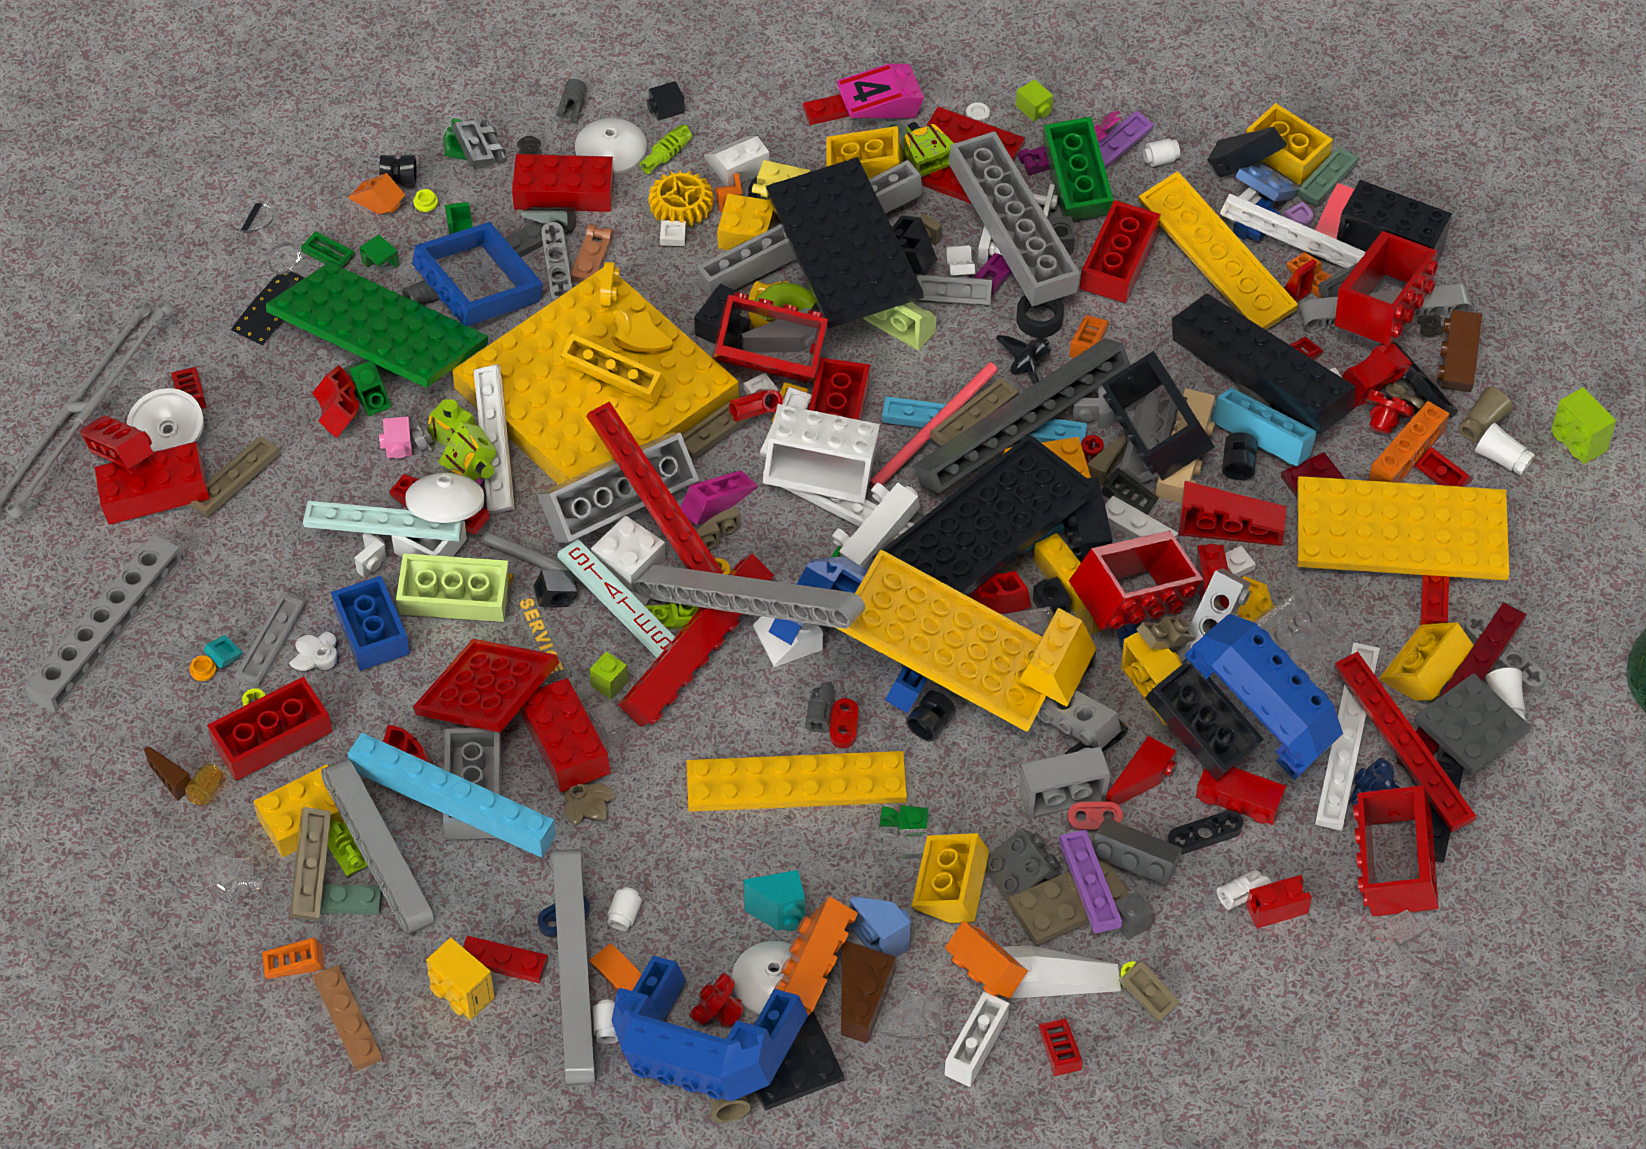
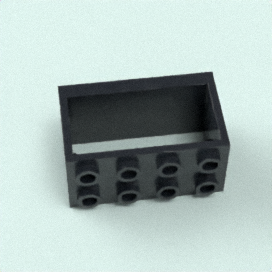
(1378, 210)
(1133, 385)

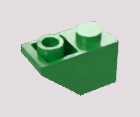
(368, 386)

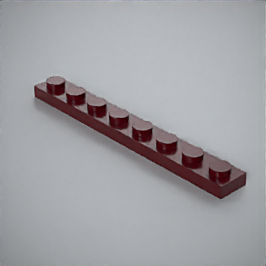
(1482, 656)

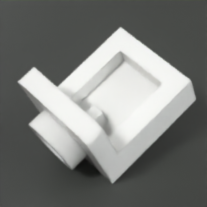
(959, 261)
(372, 556)

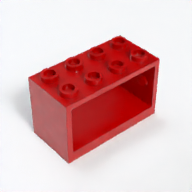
(1377, 318)
(766, 363)
(1160, 555)
(1390, 807)

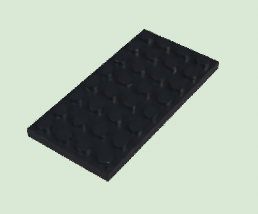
(844, 242)
(994, 517)

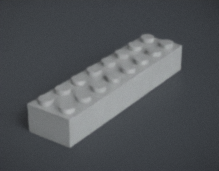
(1014, 218)

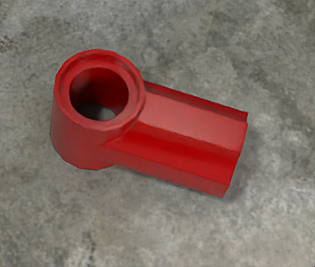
(754, 404)

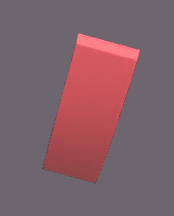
(1330, 218)

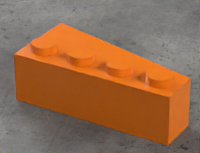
(815, 951)

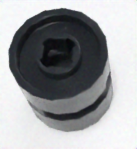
(406, 168)
(1239, 456)
(930, 716)

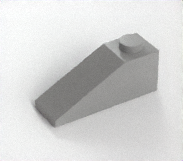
(779, 337)

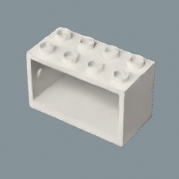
(820, 453)

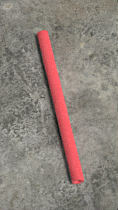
(924, 434)

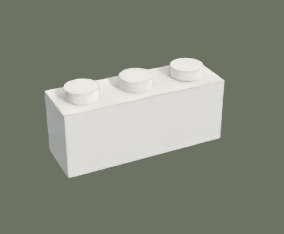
(976, 1039)

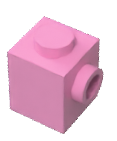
(396, 437)

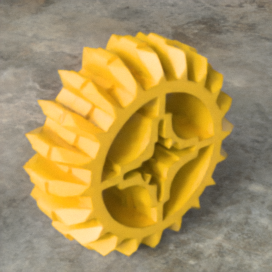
(681, 198)

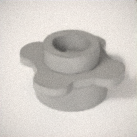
(423, 438)

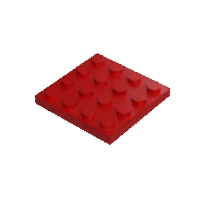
(958, 129)
(486, 685)

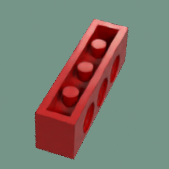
(117, 441)

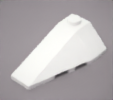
(1062, 973)

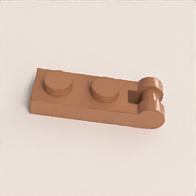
(591, 253)

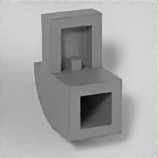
(1094, 410)

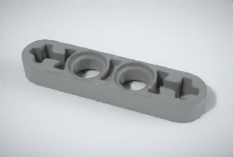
(554, 265)
(1511, 651)

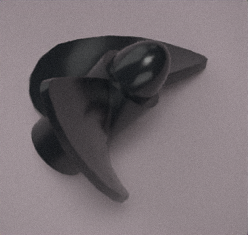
(1026, 354)

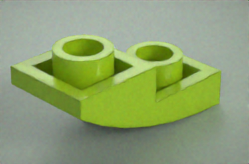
(673, 614)

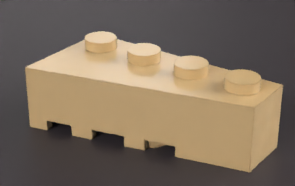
(1202, 407)

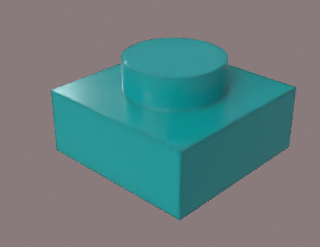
(222, 651)

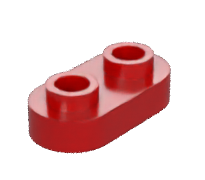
(844, 721)
(1094, 814)

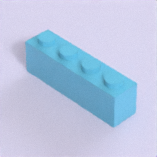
(1272, 429)

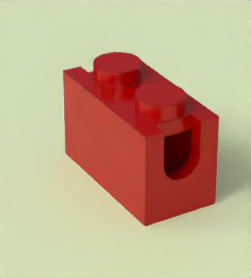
(1278, 901)

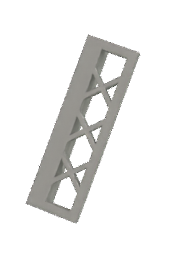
(1147, 420)

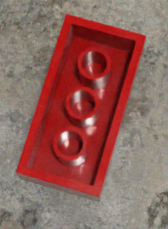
(563, 182)
(1120, 251)
(840, 388)
(154, 485)
(269, 728)
(565, 735)

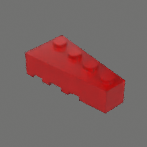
(1229, 516)

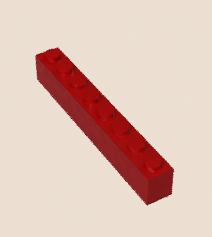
(686, 653)

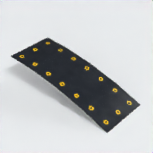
(255, 321)

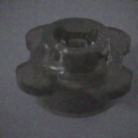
(529, 145)
(1432, 330)

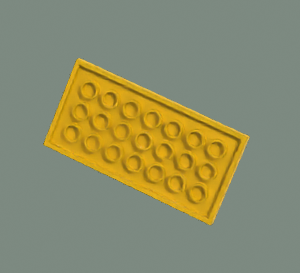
(1402, 528)
(947, 638)

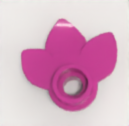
(1107, 122)

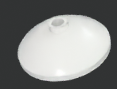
(613, 138)
(166, 411)
(444, 497)
(752, 974)

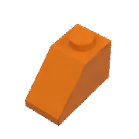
(378, 194)

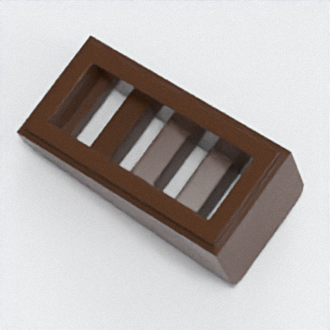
(168, 772)

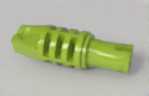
(666, 148)

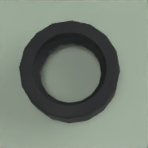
(1040, 328)

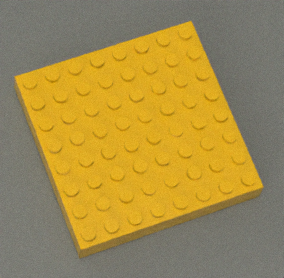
(550, 400)

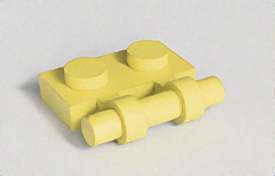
(774, 172)

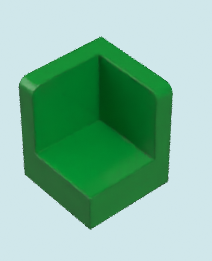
(458, 217)
(378, 252)

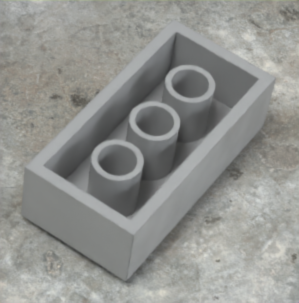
(477, 758)

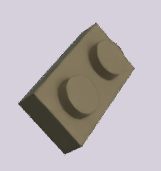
(1149, 990)

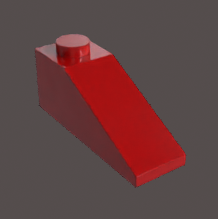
(1144, 771)

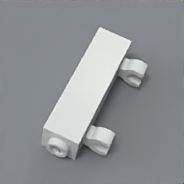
(881, 526)

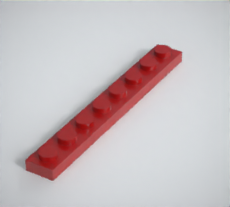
(651, 489)
(1405, 741)

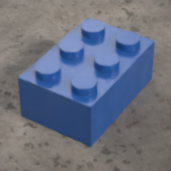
(370, 623)

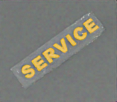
(540, 633)

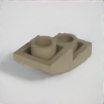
(722, 523)
(1167, 633)

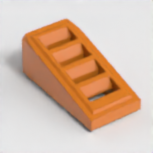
(1082, 341)
(306, 965)

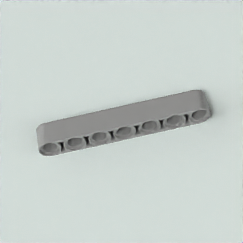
(1320, 313)
(377, 846)

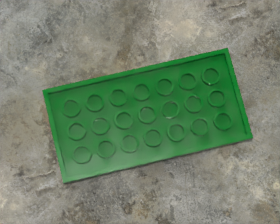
(377, 324)

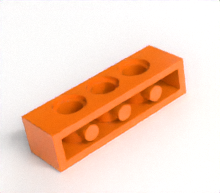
(1410, 444)

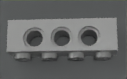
(1222, 583)
(1082, 718)

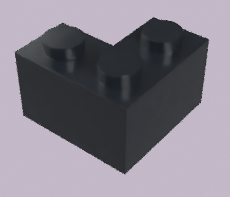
(915, 243)
(709, 318)

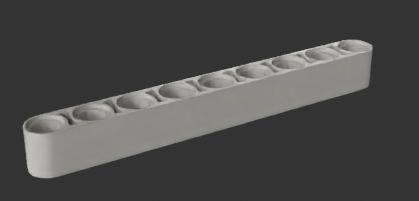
(573, 967)

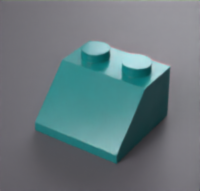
(775, 899)

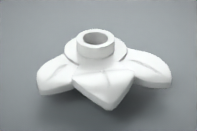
(315, 652)

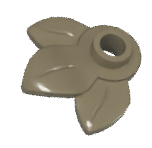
(1400, 391)
(589, 803)

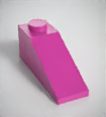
(716, 495)

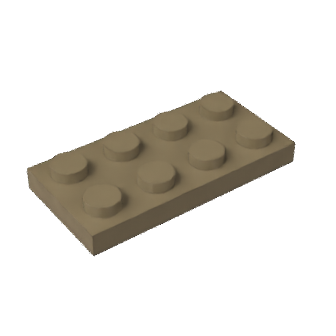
(1056, 905)

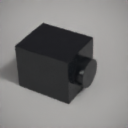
(666, 101)

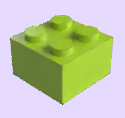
(1583, 425)

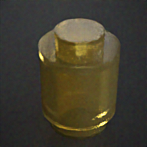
(204, 784)

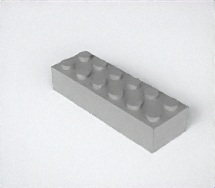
(607, 495)

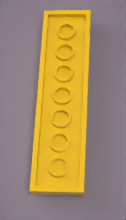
(1218, 252)
(796, 781)

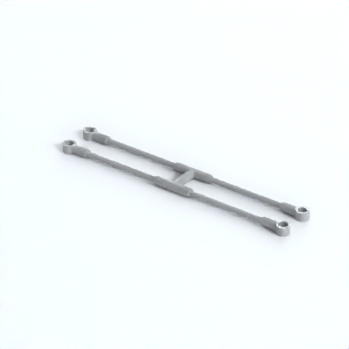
(86, 408)

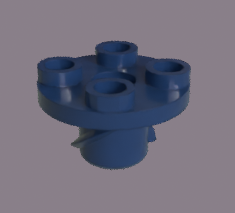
(1374, 778)

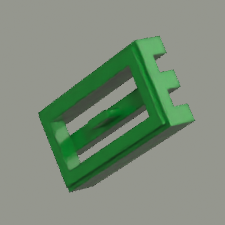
(326, 254)

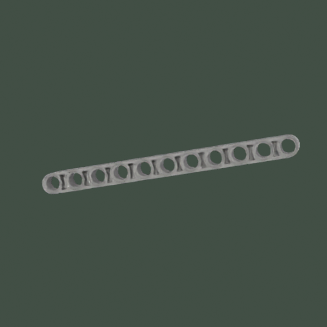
(751, 596)

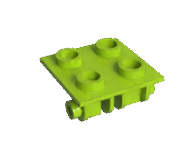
(344, 848)

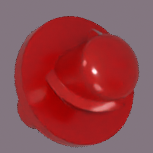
(1386, 411)
(718, 1003)

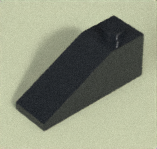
(1244, 150)

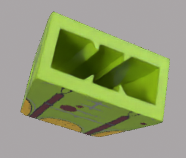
(926, 148)
(445, 419)
(469, 452)

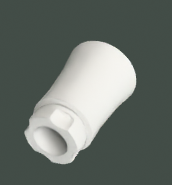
(1504, 450)
(1508, 686)

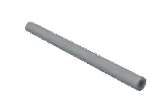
(539, 559)

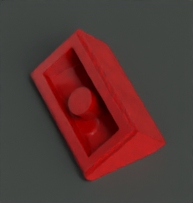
(1442, 469)

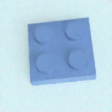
(1265, 182)

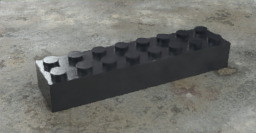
(1264, 363)

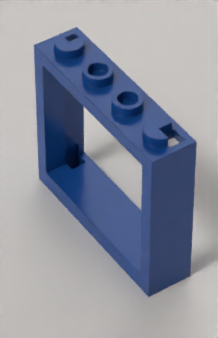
(527, 284)

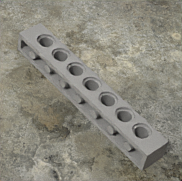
(117, 616)

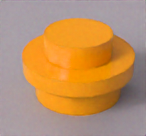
(202, 668)

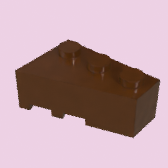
(1459, 350)
(864, 988)

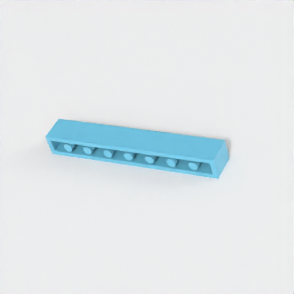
(452, 795)

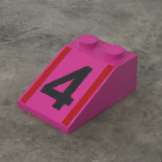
(882, 92)

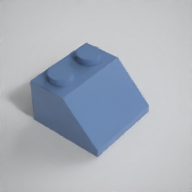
(881, 925)

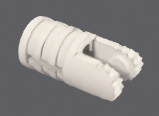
(1237, 890)

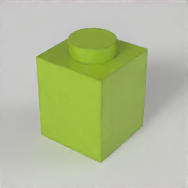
(1034, 100)
(608, 675)

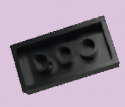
(1204, 719)

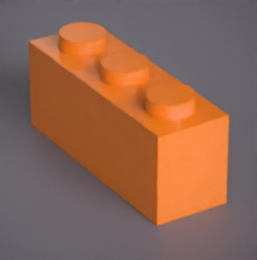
(985, 960)

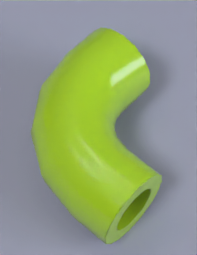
(787, 294)

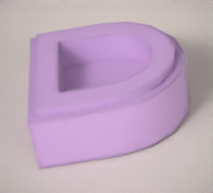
(1300, 213)

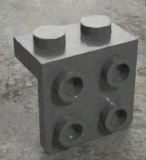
(1021, 863)

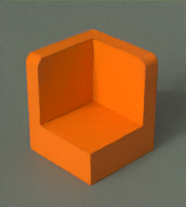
(722, 192)

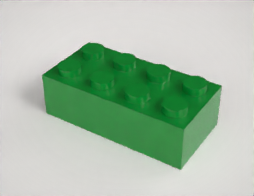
(1077, 168)

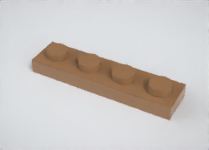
(347, 1018)

